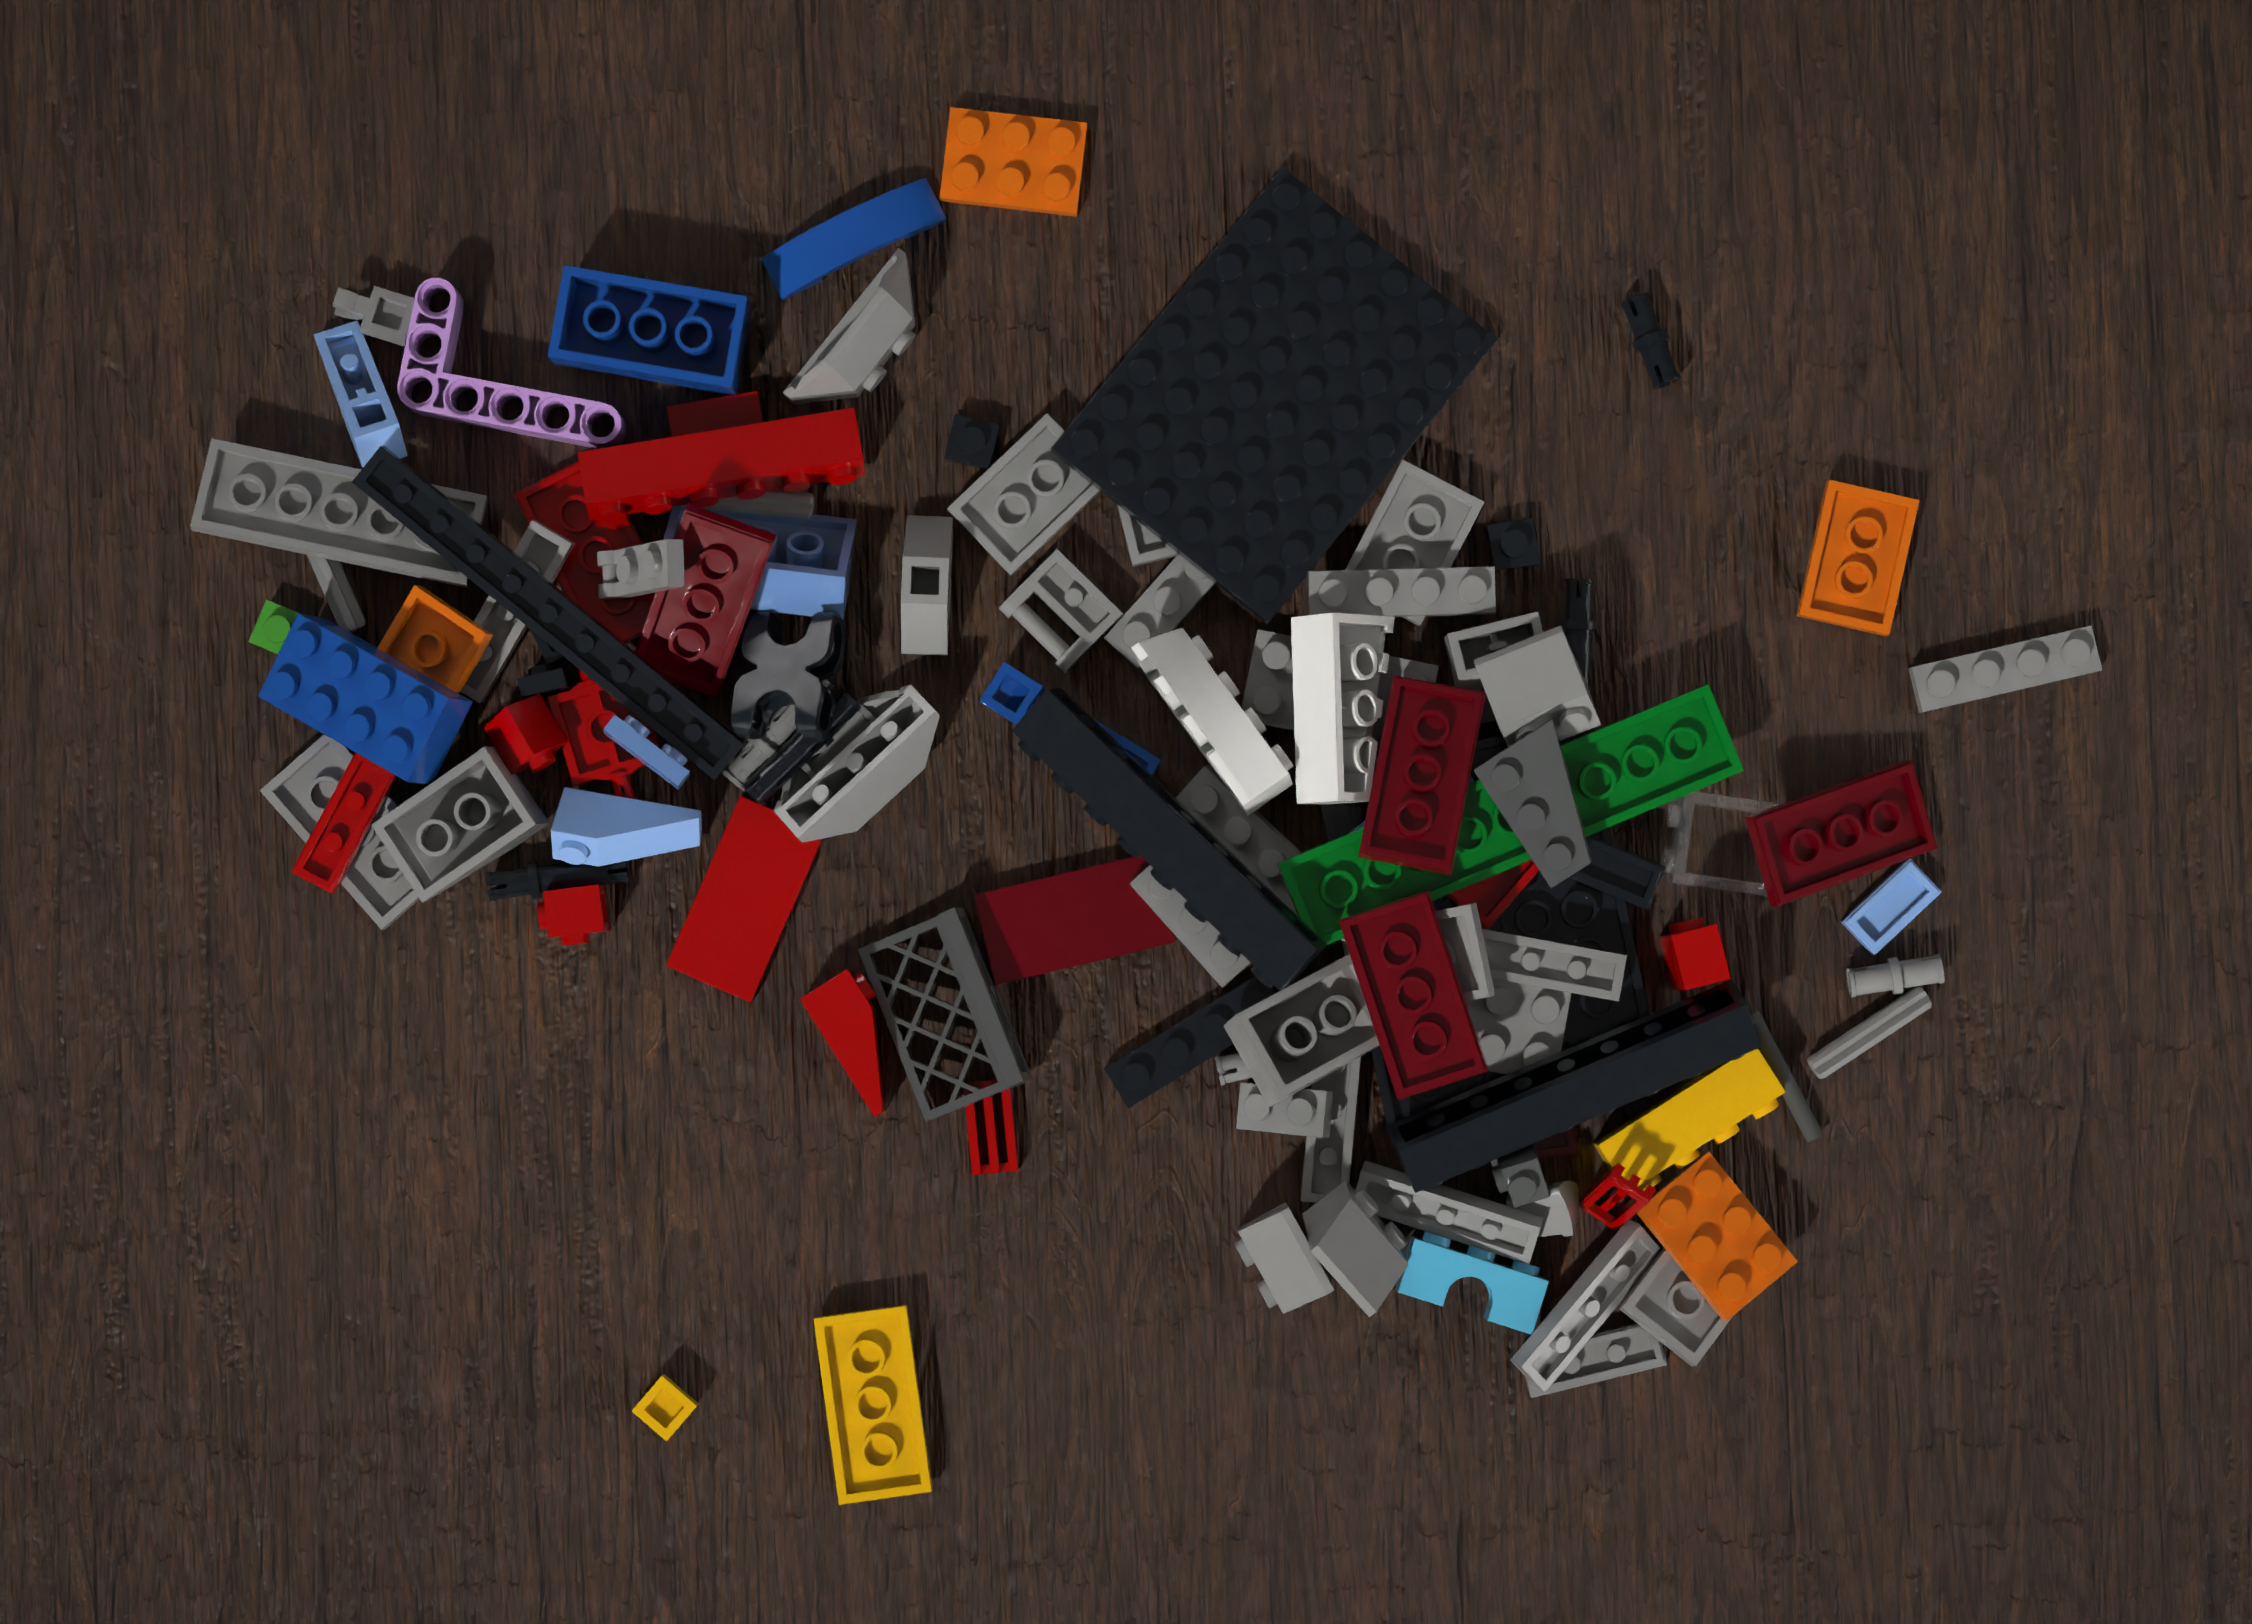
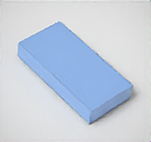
(1891, 906)

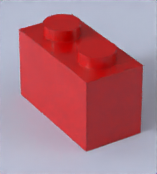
(1694, 955)

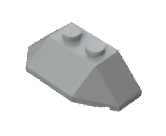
(862, 340)
(862, 767)

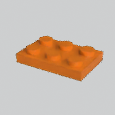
(1013, 161)
(1857, 558)
(435, 639)
(1716, 1236)

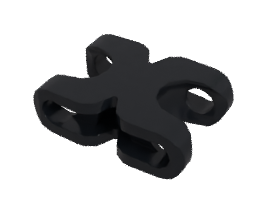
(788, 675)

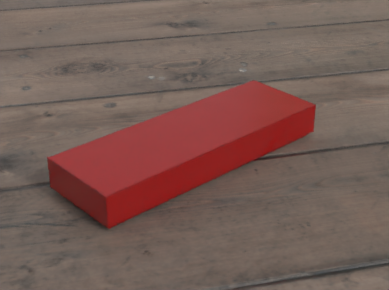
(344, 824)

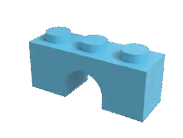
(1513, 1291)

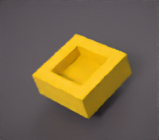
(665, 1407)

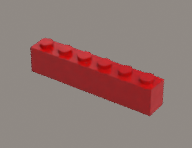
(721, 465)

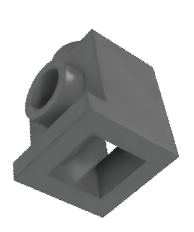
(1521, 1176)

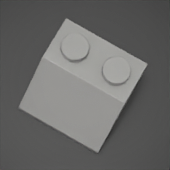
(1534, 684)
(1356, 1245)
(1284, 1260)

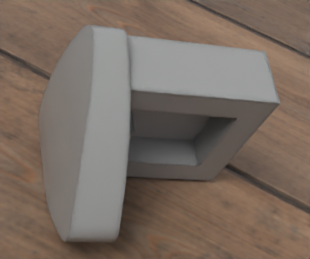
(1558, 1210)

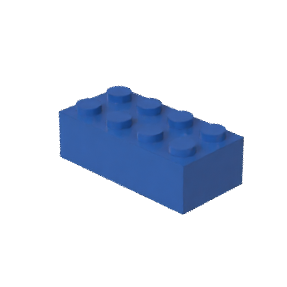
(650, 330)
(365, 699)

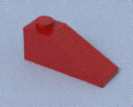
(850, 1028)

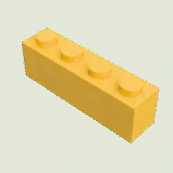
(1691, 1117)

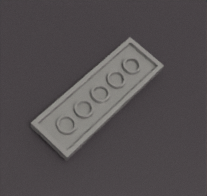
(314, 512)

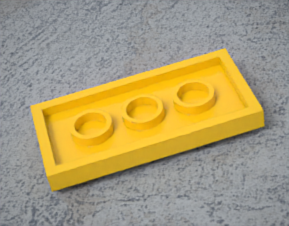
(872, 1404)

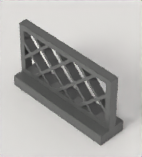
(982, 1000)

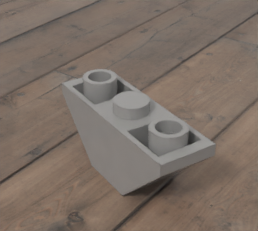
(926, 585)

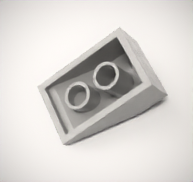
(459, 823)
(1304, 1031)

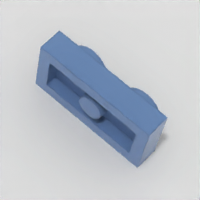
(632, 737)

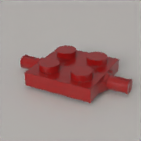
(588, 751)

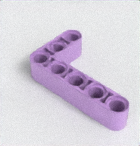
(491, 395)

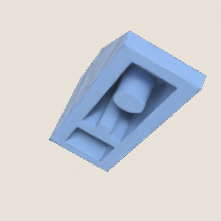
(359, 391)
(616, 829)

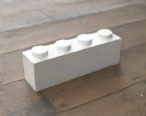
(1336, 703)
(1213, 717)

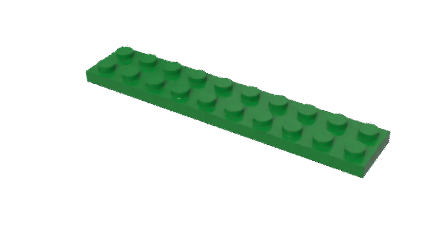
(1612, 779)

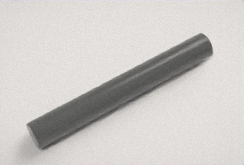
(1793, 1094)

